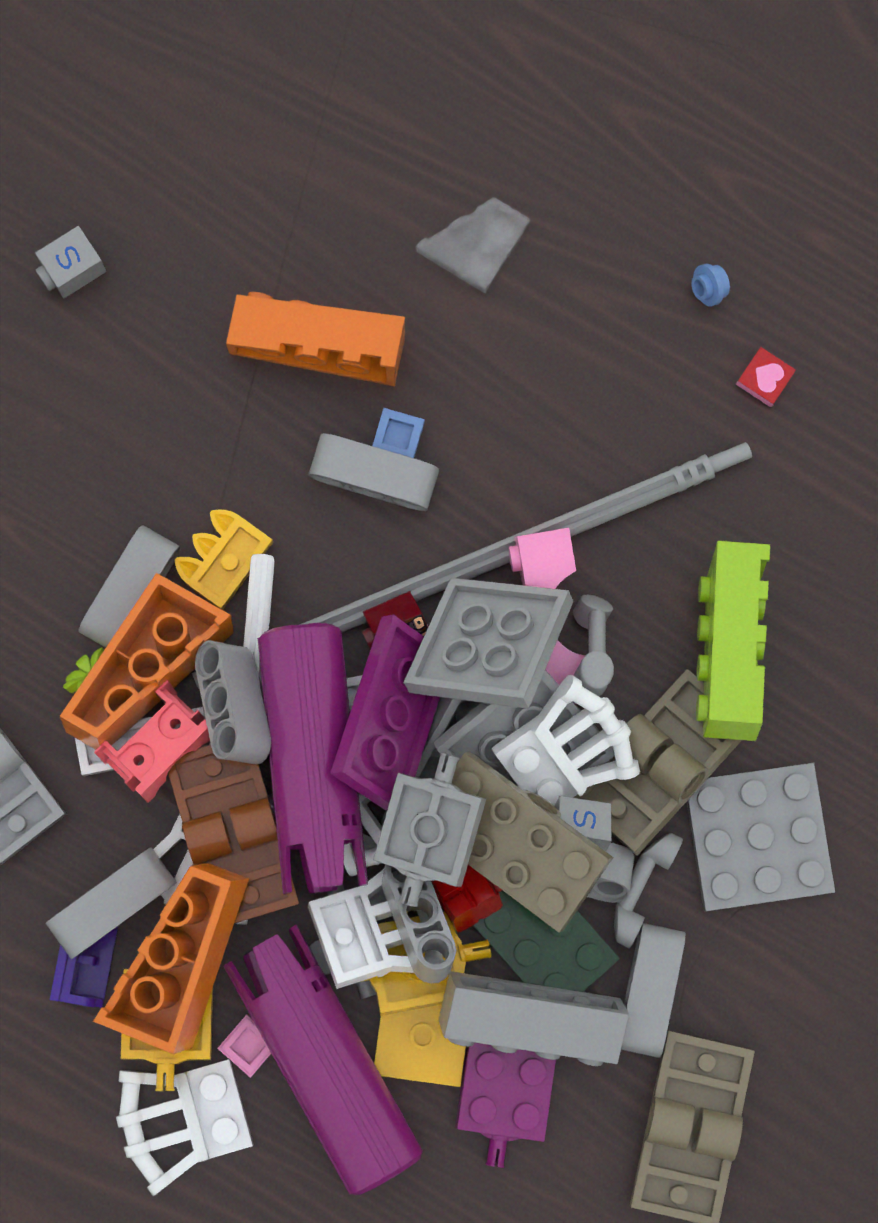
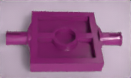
(504, 1097)

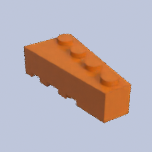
(149, 647)
(178, 963)

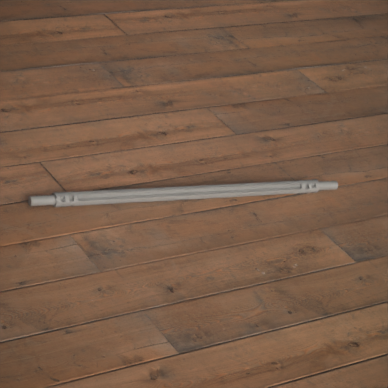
(578, 521)

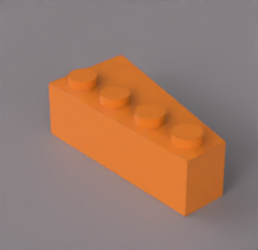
(317, 337)

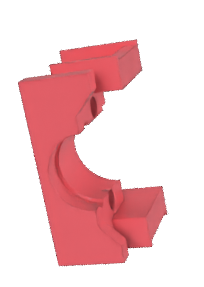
(157, 744)

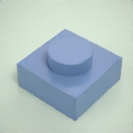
(398, 432)

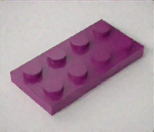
(385, 721)

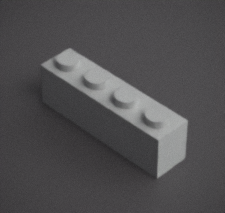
(533, 1019)

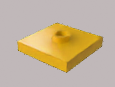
(415, 1049)

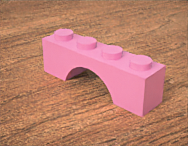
(545, 562)

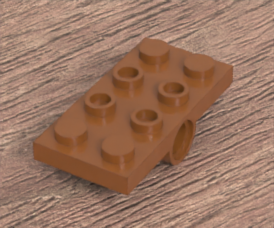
(231, 826)

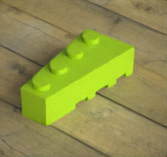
(733, 641)

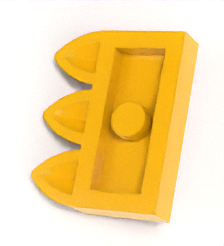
(224, 558)

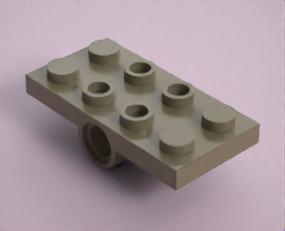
(671, 762)
(528, 846)
(692, 1128)

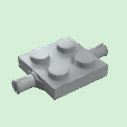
(429, 829)

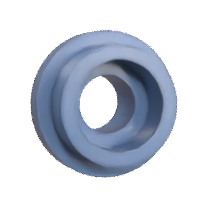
(710, 284)

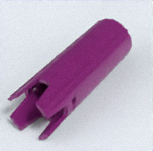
(306, 721)
(326, 1064)

